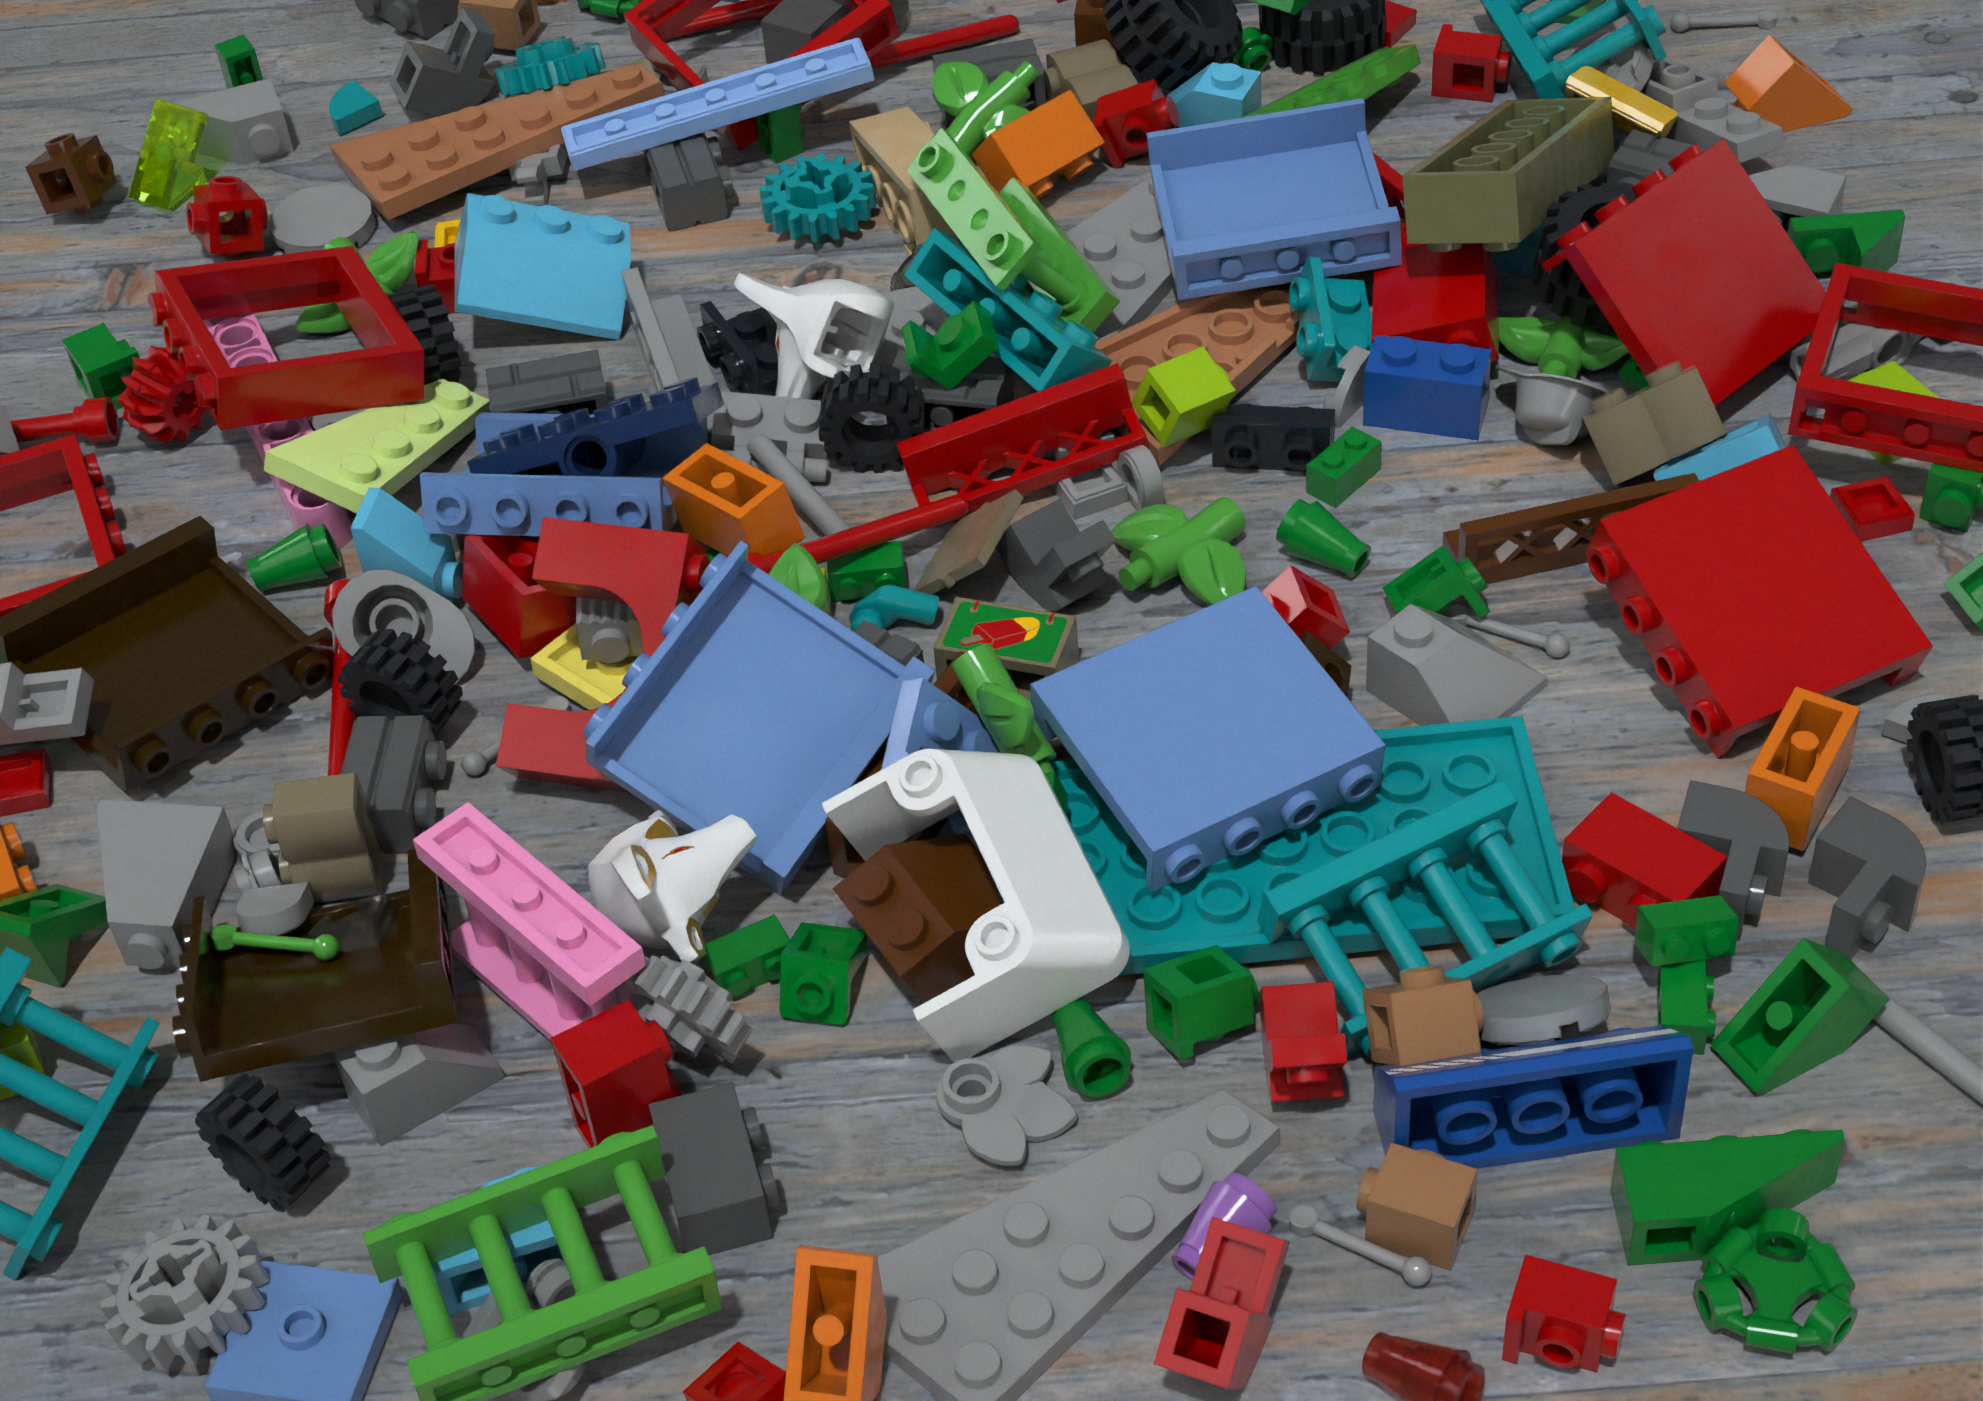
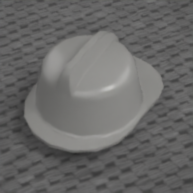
(1552, 406)
(400, 603)

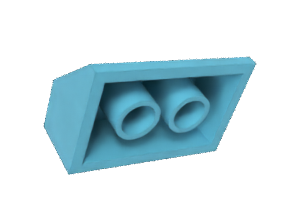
(541, 266)

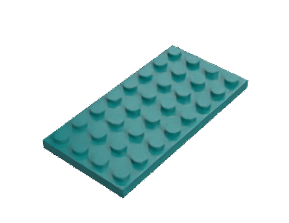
(1420, 774)

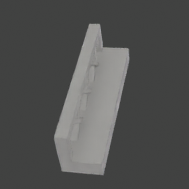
(666, 338)

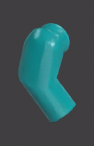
(894, 602)

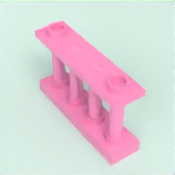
(526, 926)

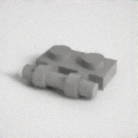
(784, 420)

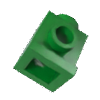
(100, 362)
(1952, 497)
(1198, 999)

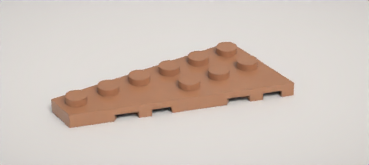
(450, 151)
(1236, 328)

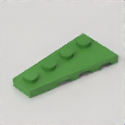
(1354, 81)

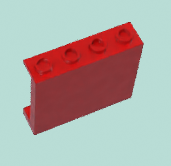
(1697, 271)
(1752, 594)

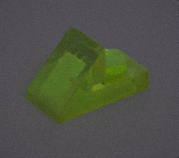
(168, 157)

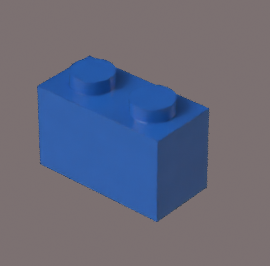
(1426, 387)

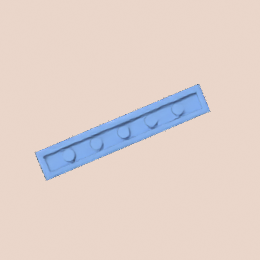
(717, 103)

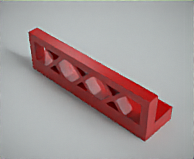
(1019, 437)

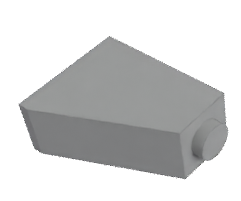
(154, 868)

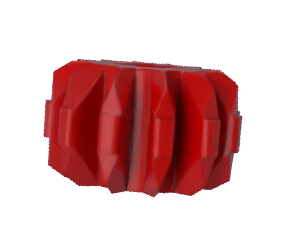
(159, 398)

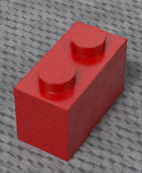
(507, 598)
(1635, 859)
(613, 1072)

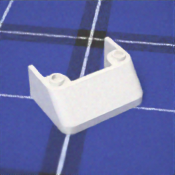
(1056, 924)

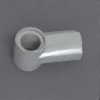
(1858, 349)

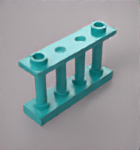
(1536, 54)
(1422, 853)
(132, 1065)

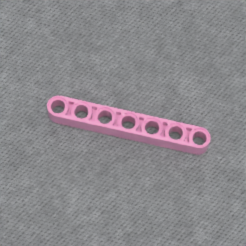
(245, 344)

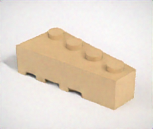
(887, 147)

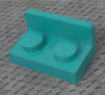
(1330, 318)

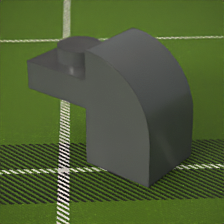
(449, 78)
(1055, 558)
(1747, 834)
(1873, 871)

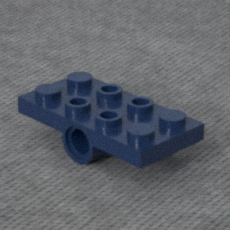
(618, 428)

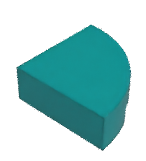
(353, 107)

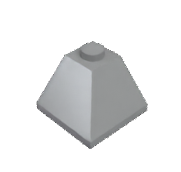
(1444, 671)

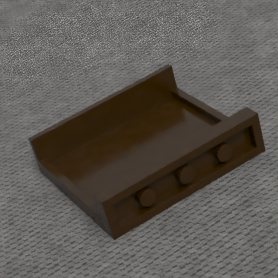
(173, 652)
(280, 1006)

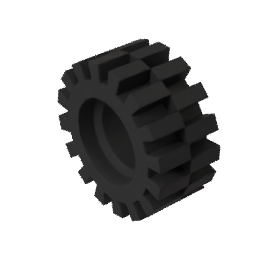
(430, 324)
(873, 393)
(399, 679)
(1948, 756)
(263, 1141)

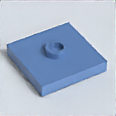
(309, 1339)

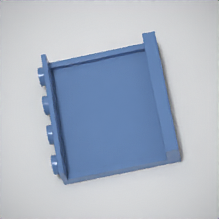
(1267, 192)
(520, 500)
(750, 715)
(1211, 735)

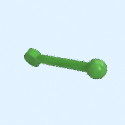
(226, 936)

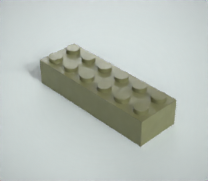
(1507, 172)

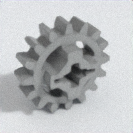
(687, 1007)
(184, 1292)

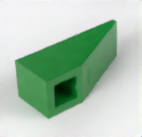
(1688, 1194)

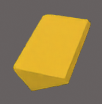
(1629, 106)

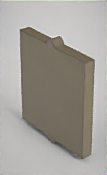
(969, 544)

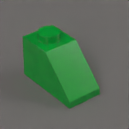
(1799, 1017)

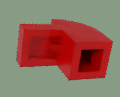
(1301, 1041)
(1224, 1318)

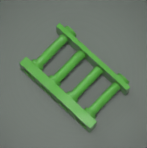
(1010, 232)
(567, 1333)

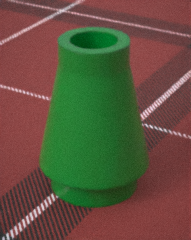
(1320, 538)
(298, 558)
(1090, 1050)

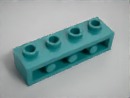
(1025, 323)

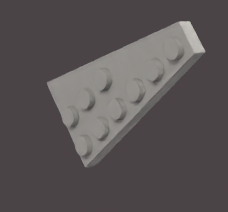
(1023, 1278)

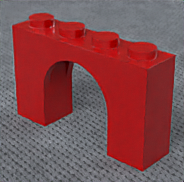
(603, 562)

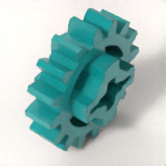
(549, 65)
(818, 197)

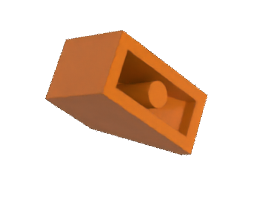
(1784, 89)
(835, 1327)

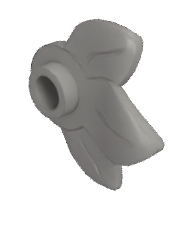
(1010, 1102)

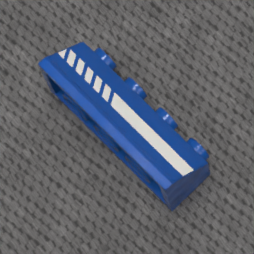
(1539, 1098)

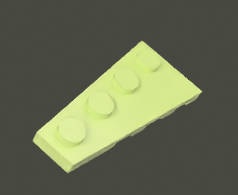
(378, 446)

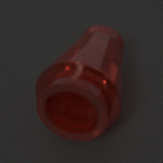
(1422, 1369)

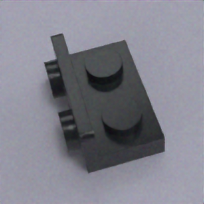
(742, 348)
(1270, 436)

